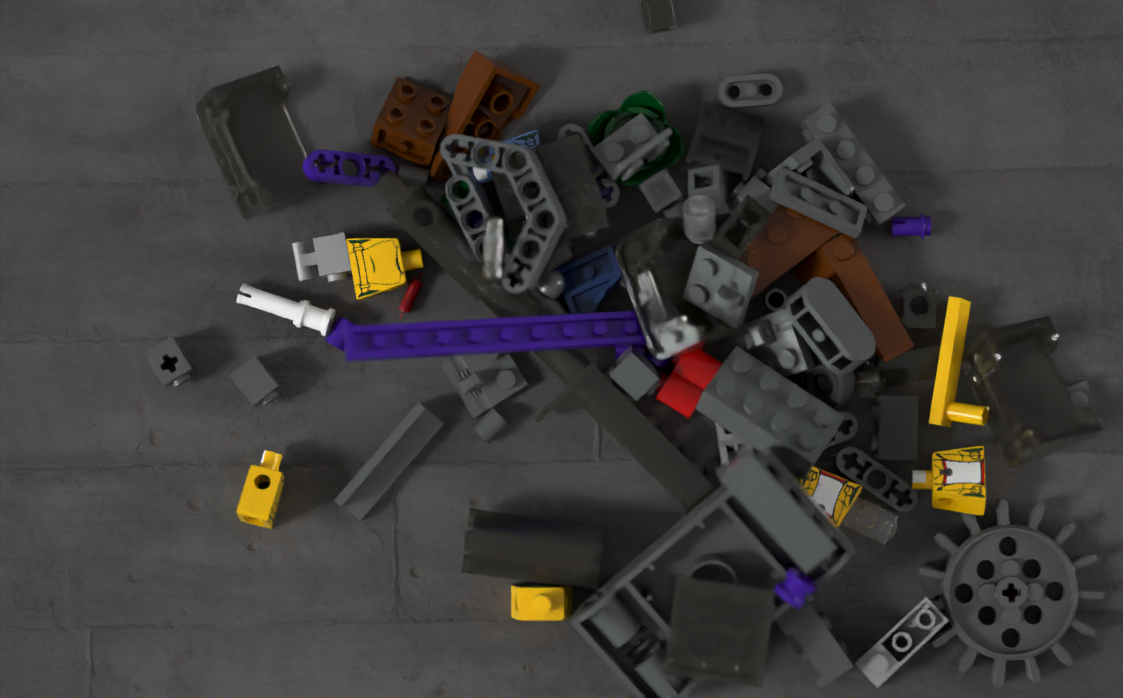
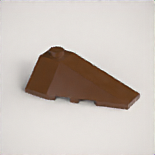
(483, 105)
(849, 270)

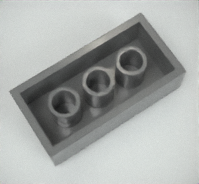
(769, 412)

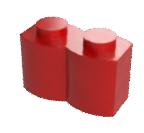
(687, 381)

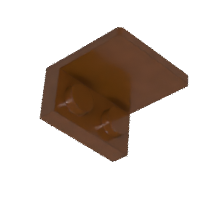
(411, 122)

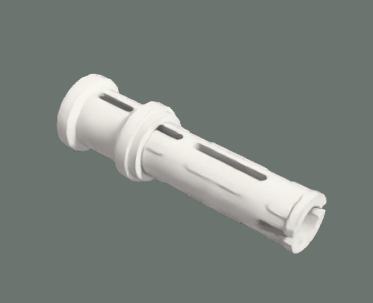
(301, 313)

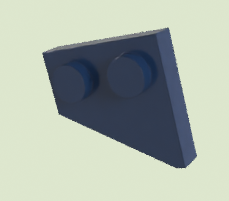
(590, 280)

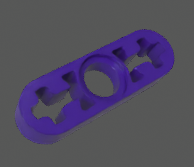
(328, 157)

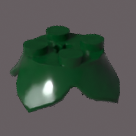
(652, 108)

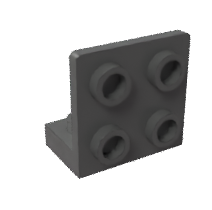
(627, 148)
(817, 165)

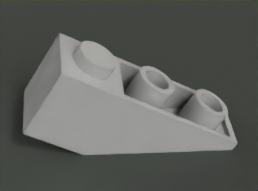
(901, 642)

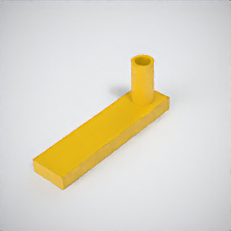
(943, 405)

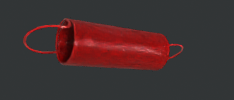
(410, 295)

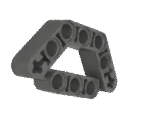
(504, 162)

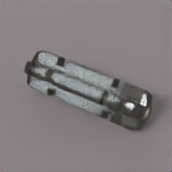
(492, 248)

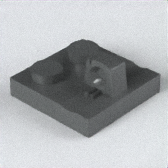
(720, 284)
(778, 344)
(484, 379)

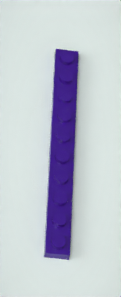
(491, 336)

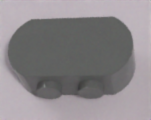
(830, 326)

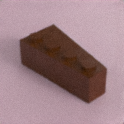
(783, 244)

